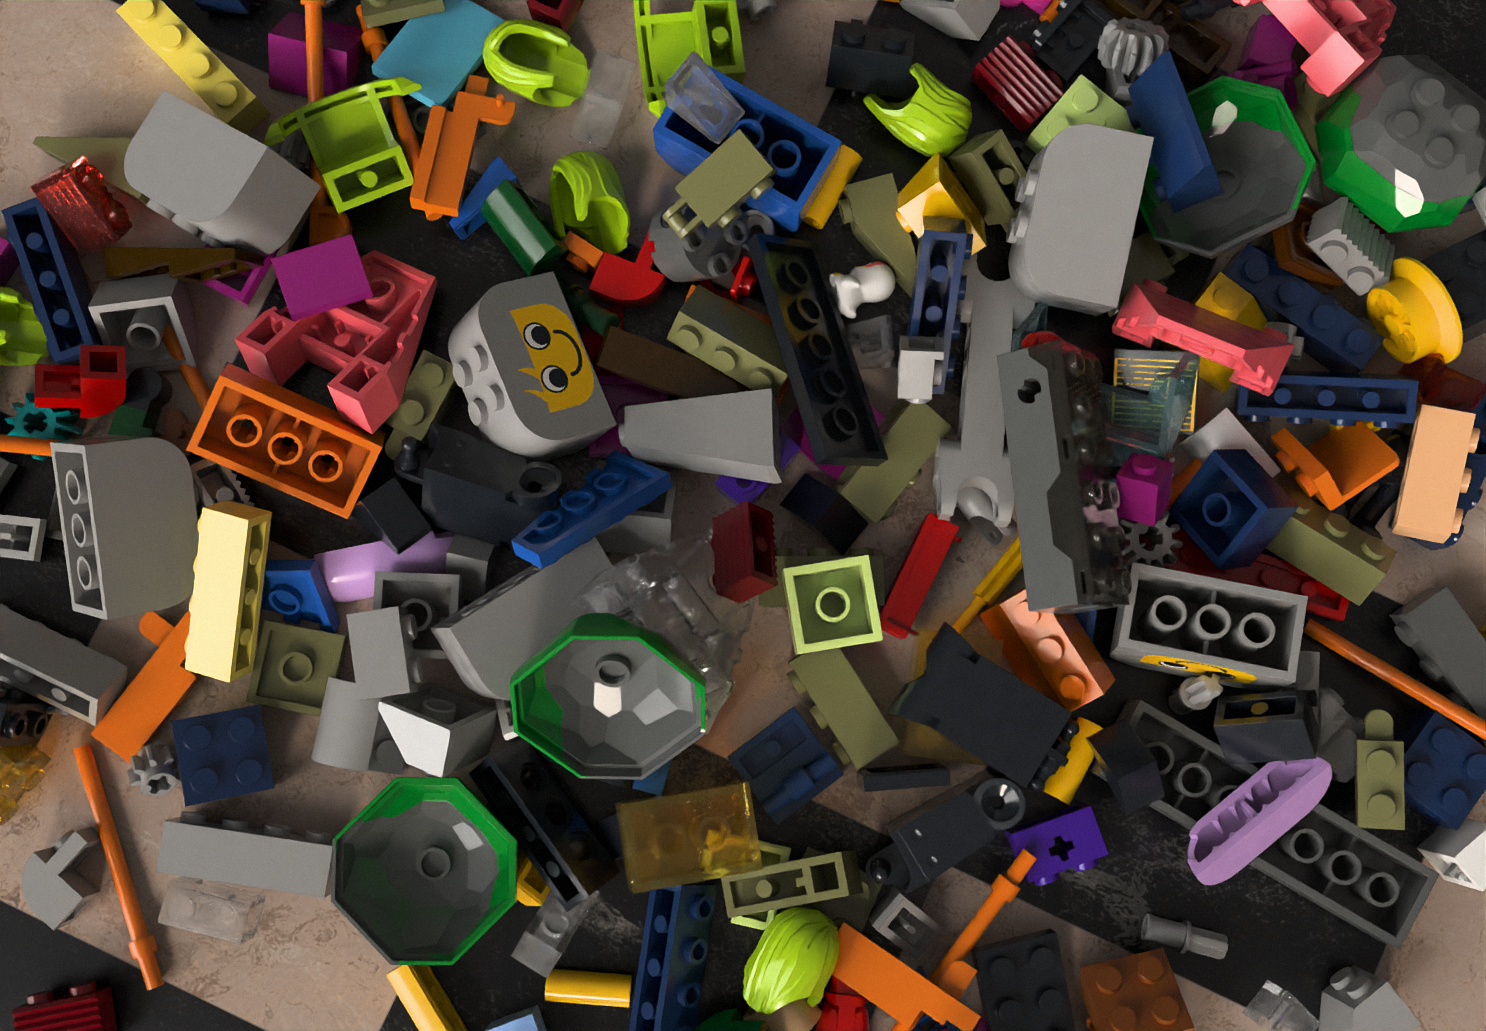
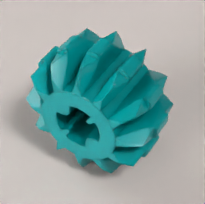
(29, 422)

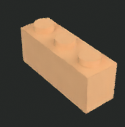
(1435, 474)

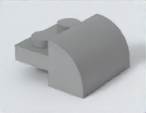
(354, 733)

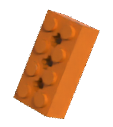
(265, 458)

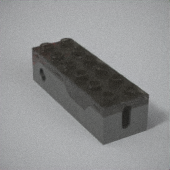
(1063, 477)

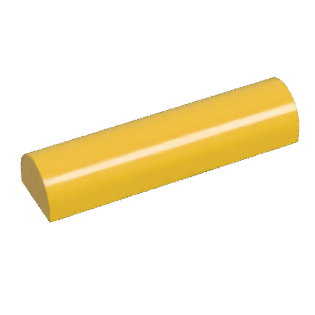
(424, 998)

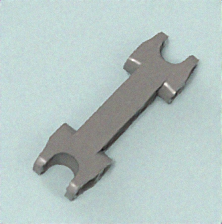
(979, 452)

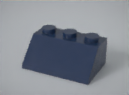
(1178, 145)

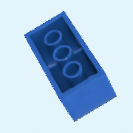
(791, 144)

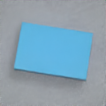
(439, 50)

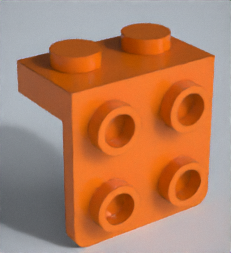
(1337, 463)

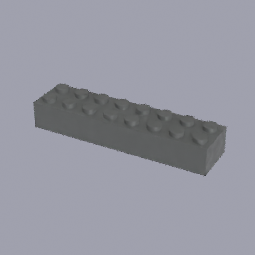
(1317, 857)

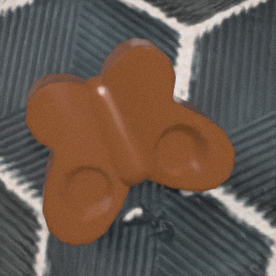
(179, 430)

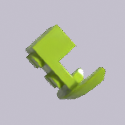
(669, 39)
(351, 141)

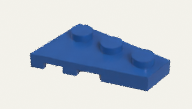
(298, 593)

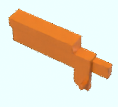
(451, 144)
(153, 692)
(899, 987)

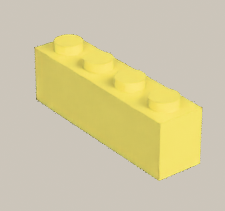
(194, 63)
(227, 590)

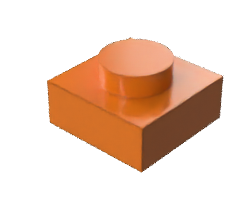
(582, 254)

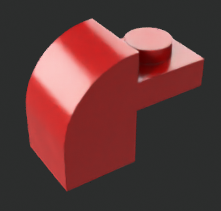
(628, 283)
(92, 386)

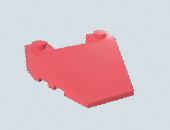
(1336, 33)
(362, 343)
(1253, 354)

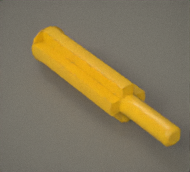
(992, 585)

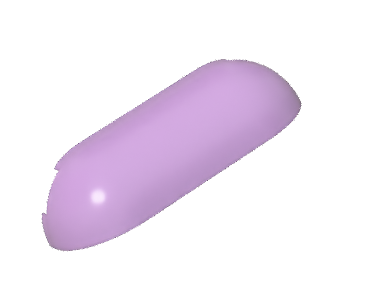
(351, 570)
(1255, 817)

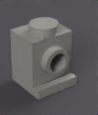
(919, 367)

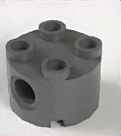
(701, 255)

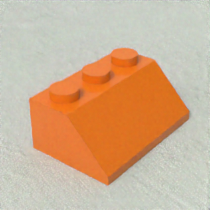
(1049, 651)

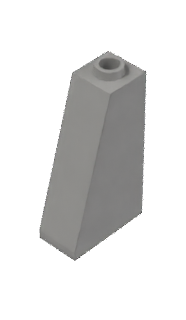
(709, 434)

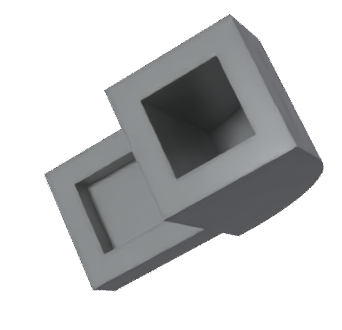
(54, 885)

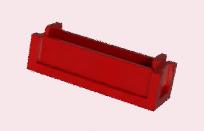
(916, 575)

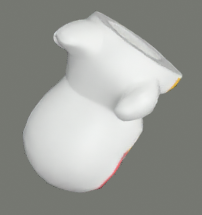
(864, 284)

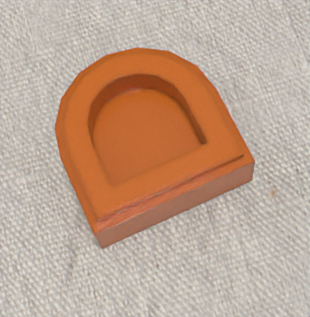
(327, 224)

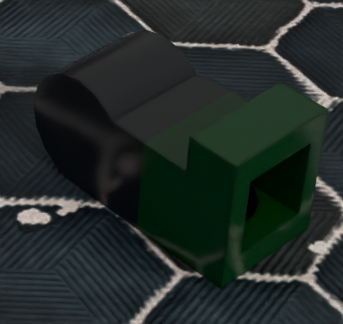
(140, 411)

